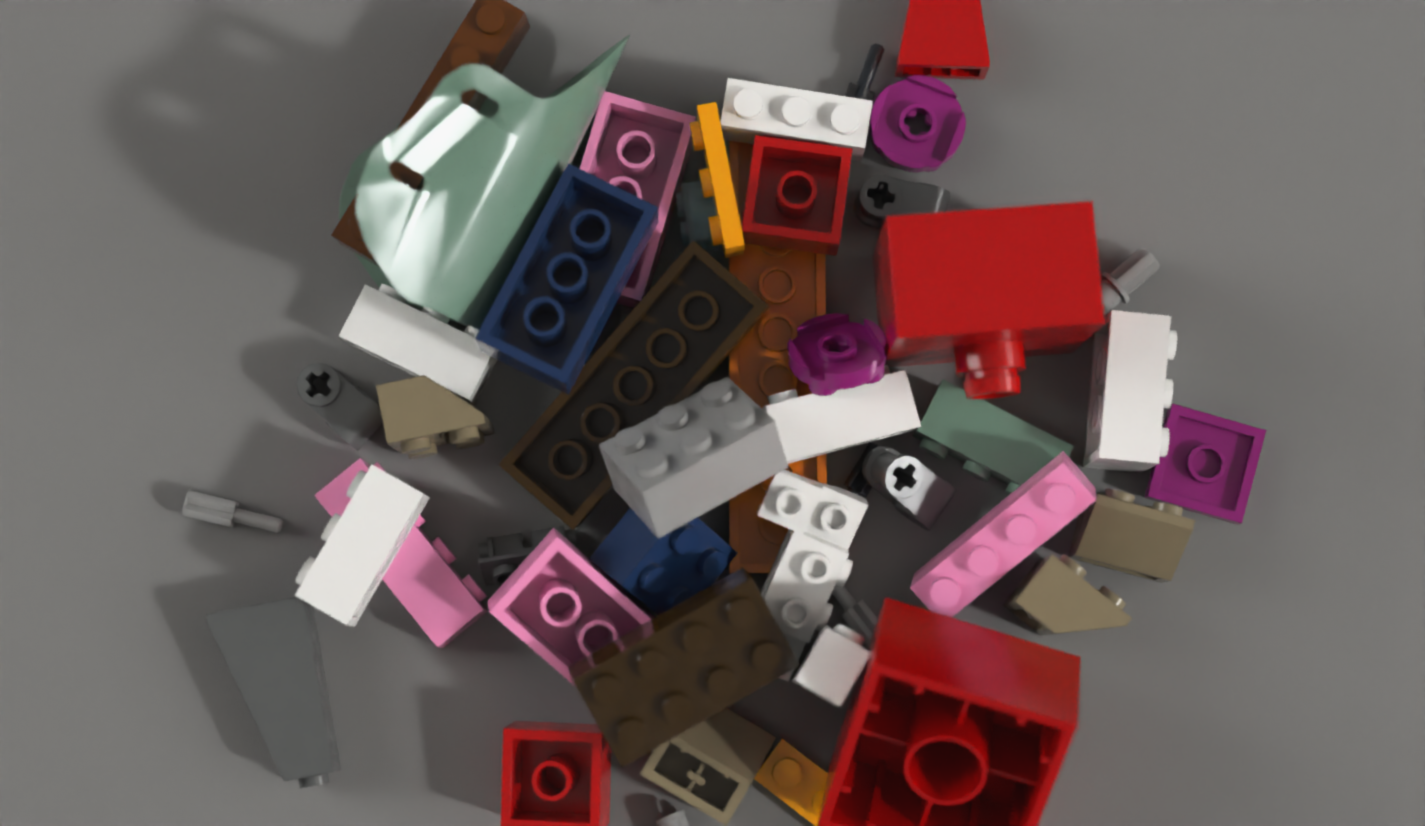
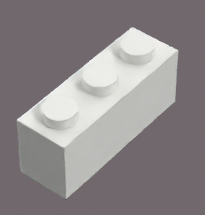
(794, 115)
(417, 342)
(845, 419)
(360, 545)
(832, 664)

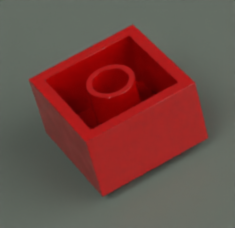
(796, 195)
(555, 775)

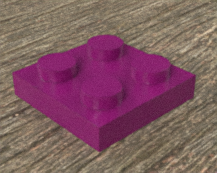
(1206, 464)

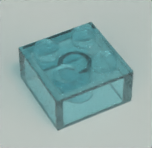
(695, 211)

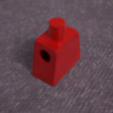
(943, 40)

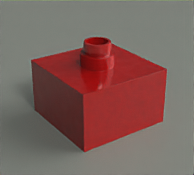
(988, 289)
(951, 726)

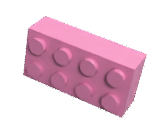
(646, 155)
(564, 604)

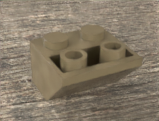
(426, 415)
(1131, 536)
(1059, 600)
(711, 763)

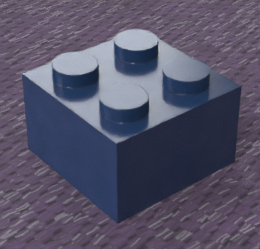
(664, 568)

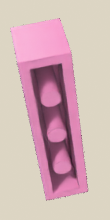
(1004, 537)
(420, 572)

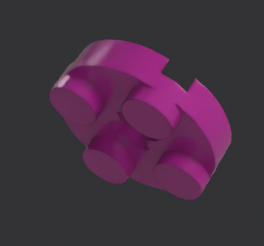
(941, 113)
(859, 356)

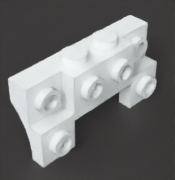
(813, 553)

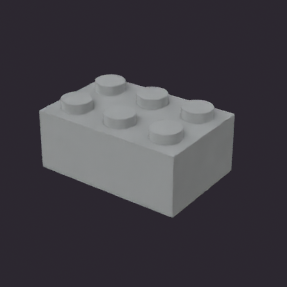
(693, 456)

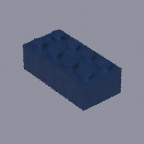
(567, 278)

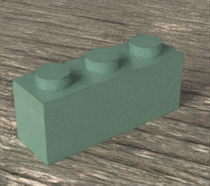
(985, 438)

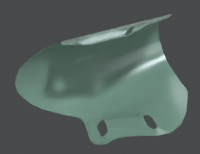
(481, 186)

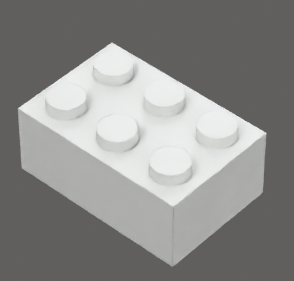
(1129, 392)

